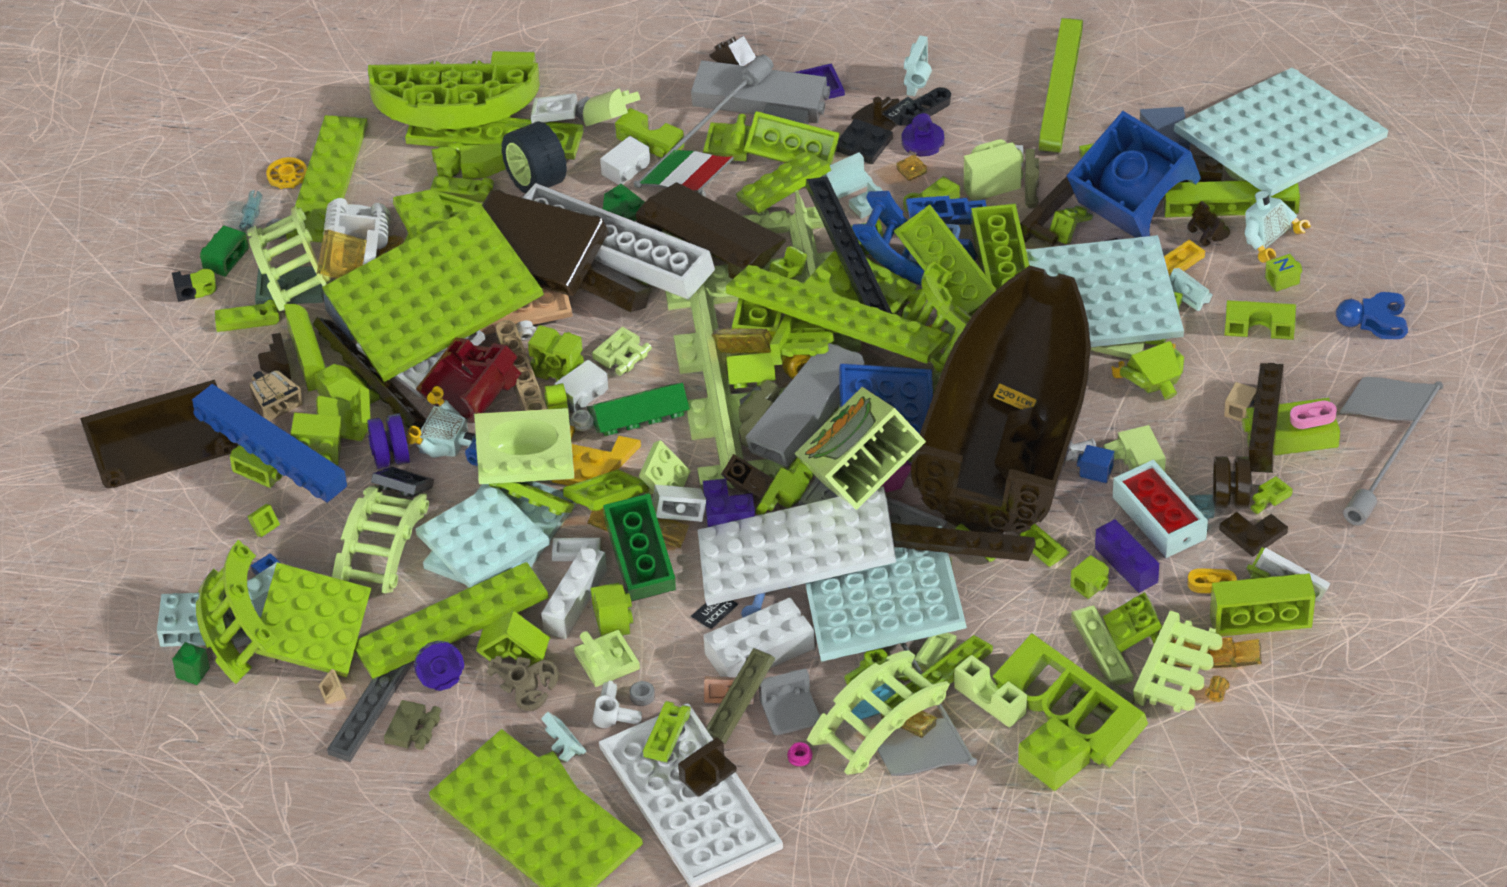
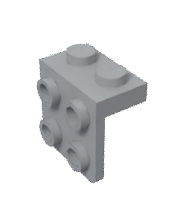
(788, 702)

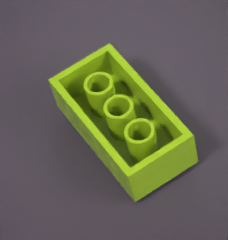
(1262, 605)

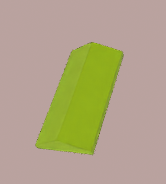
(786, 139)

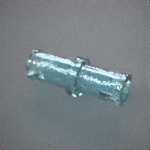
(250, 210)

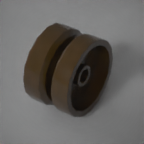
(1231, 482)

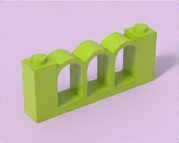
(1112, 737)

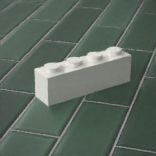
(574, 592)

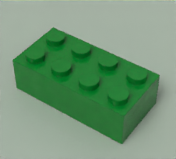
(639, 547)

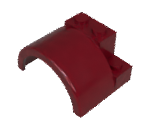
(469, 393)

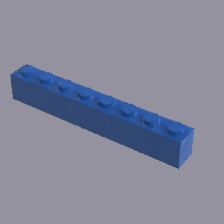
(269, 443)

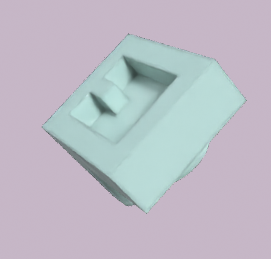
(860, 204)

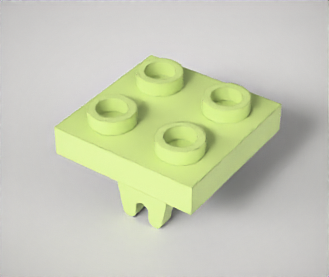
(663, 468)

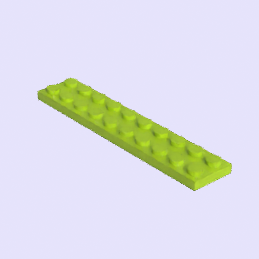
(838, 313)

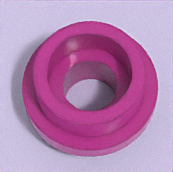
(799, 754)

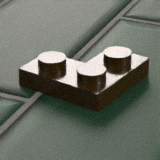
(1251, 536)

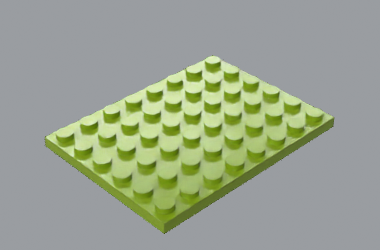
(432, 291)

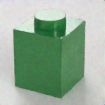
(191, 663)

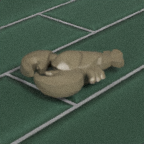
(525, 680)

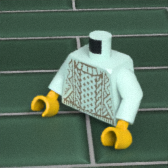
(1267, 222)
(443, 430)

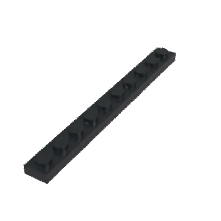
(846, 243)

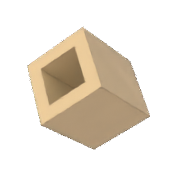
(1238, 400)

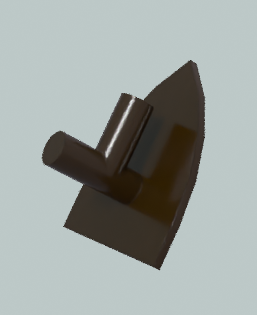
(874, 113)

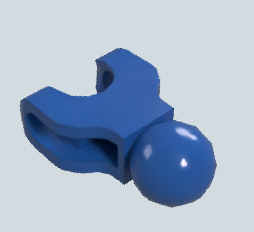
(1375, 315)

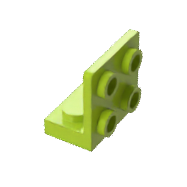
(353, 413)

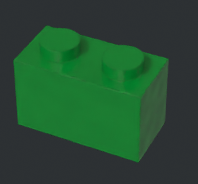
(224, 250)

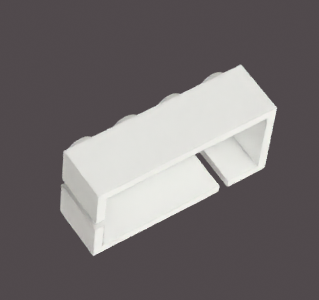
(773, 630)

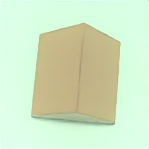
(332, 688)

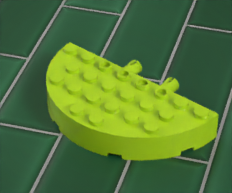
(452, 94)

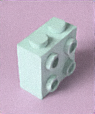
(178, 620)

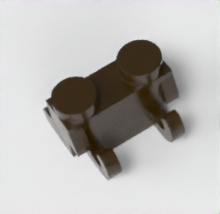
(1208, 224)

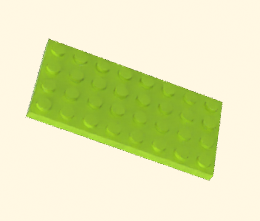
(534, 816)

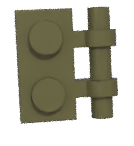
(406, 722)

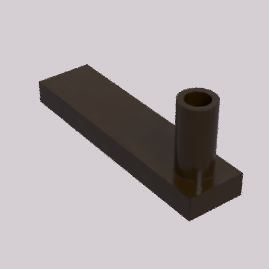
(1034, 222)

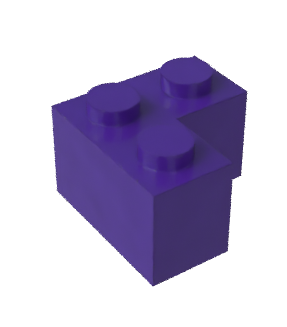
(724, 508)

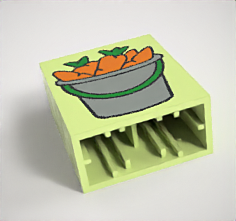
(860, 447)

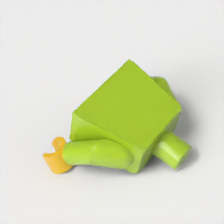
(1153, 369)

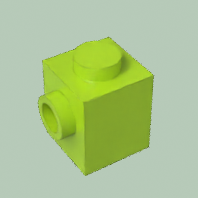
(1089, 577)

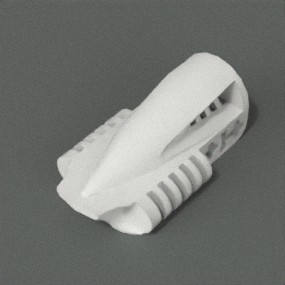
(361, 222)

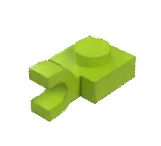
(1272, 491)

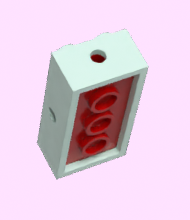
(1160, 508)

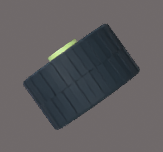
(534, 156)

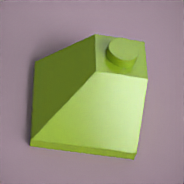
(341, 383)

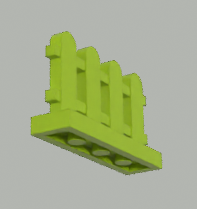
(799, 338)

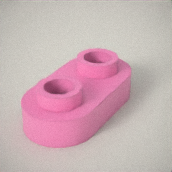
(1313, 414)

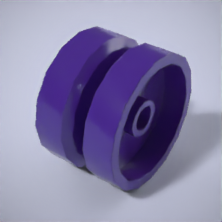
(392, 440)

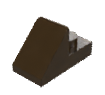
(275, 358)

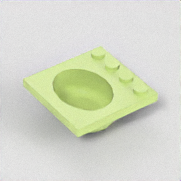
(523, 446)

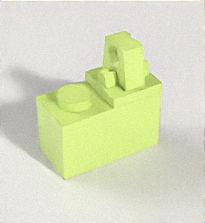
(1137, 447)

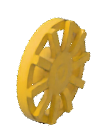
(286, 172)

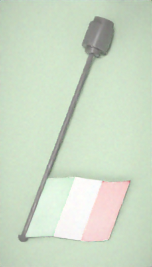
(693, 167)

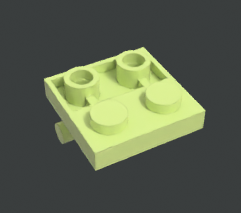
(606, 657)

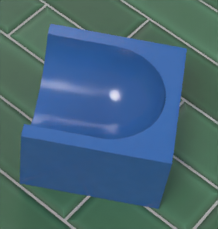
(1130, 173)

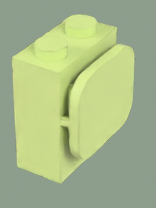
(992, 170)

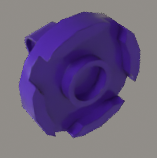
(922, 136)
(439, 665)

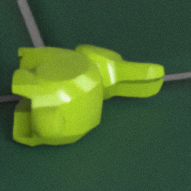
(448, 159)

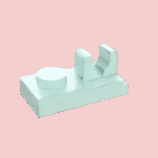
(1193, 292)
(566, 740)

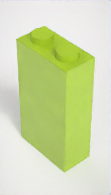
(1296, 440)

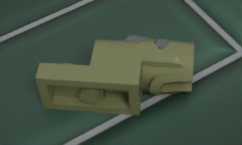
(755, 405)

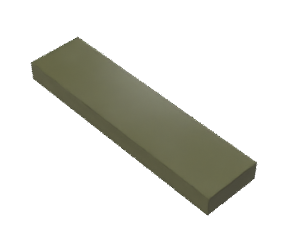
(739, 695)

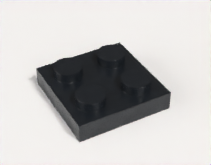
(864, 139)
(404, 481)

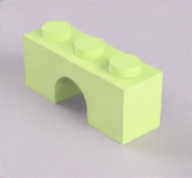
(974, 681)

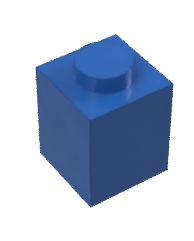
(1096, 463)

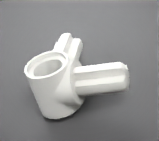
(608, 710)

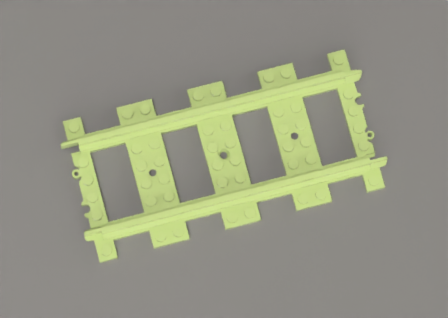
(697, 351)

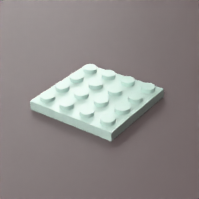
(482, 536)

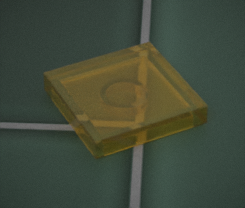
(340, 254)

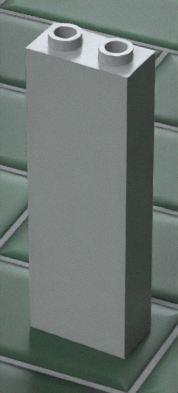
(779, 88)
(801, 407)

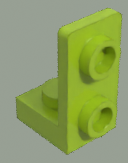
(1065, 222)

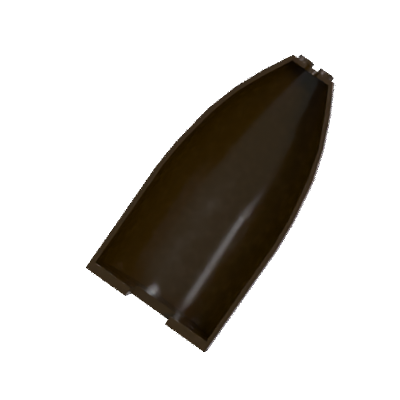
(1034, 342)

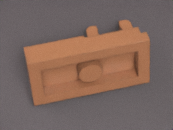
(716, 688)

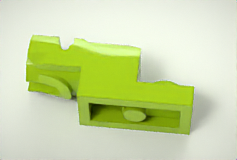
(786, 487)

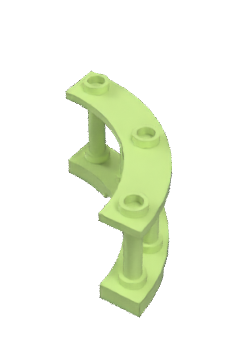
(263, 256)
(377, 502)
(861, 688)

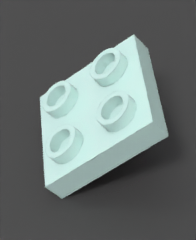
(917, 66)

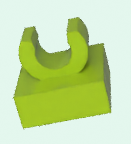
(263, 520)

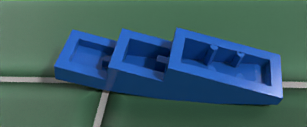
(950, 210)

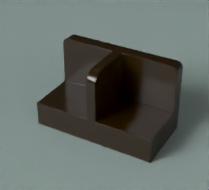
(706, 768)

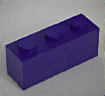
(1127, 556)

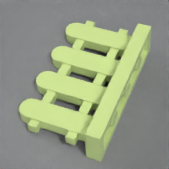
(1167, 672)

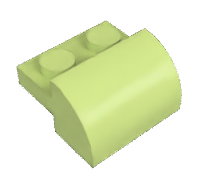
(607, 106)

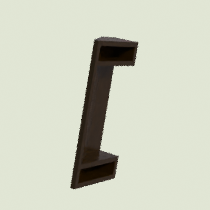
(711, 227)

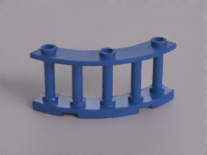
(891, 216)

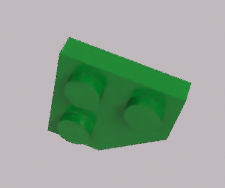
(622, 202)

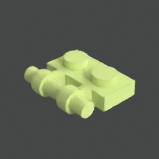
(617, 346)

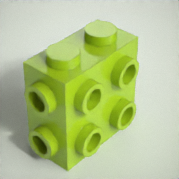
(253, 468)

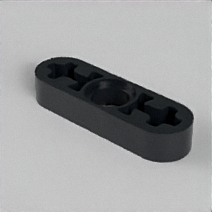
(936, 99)

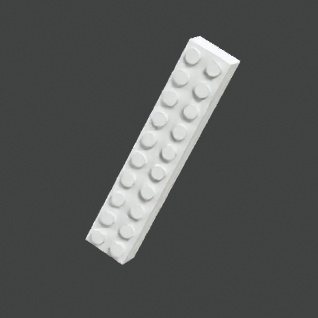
(639, 249)

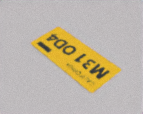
(1013, 397)

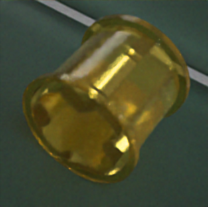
(1217, 688)

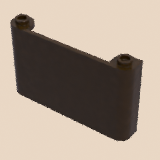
(548, 239)
(152, 437)

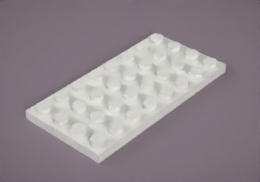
(794, 547)
(702, 833)

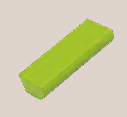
(304, 343)

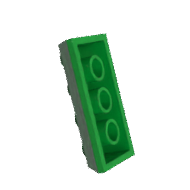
(638, 408)

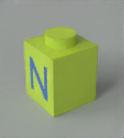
(1283, 272)

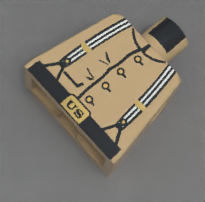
(274, 394)

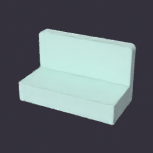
(848, 175)

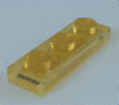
(742, 340)

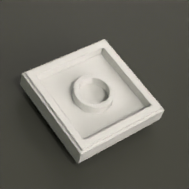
(554, 108)

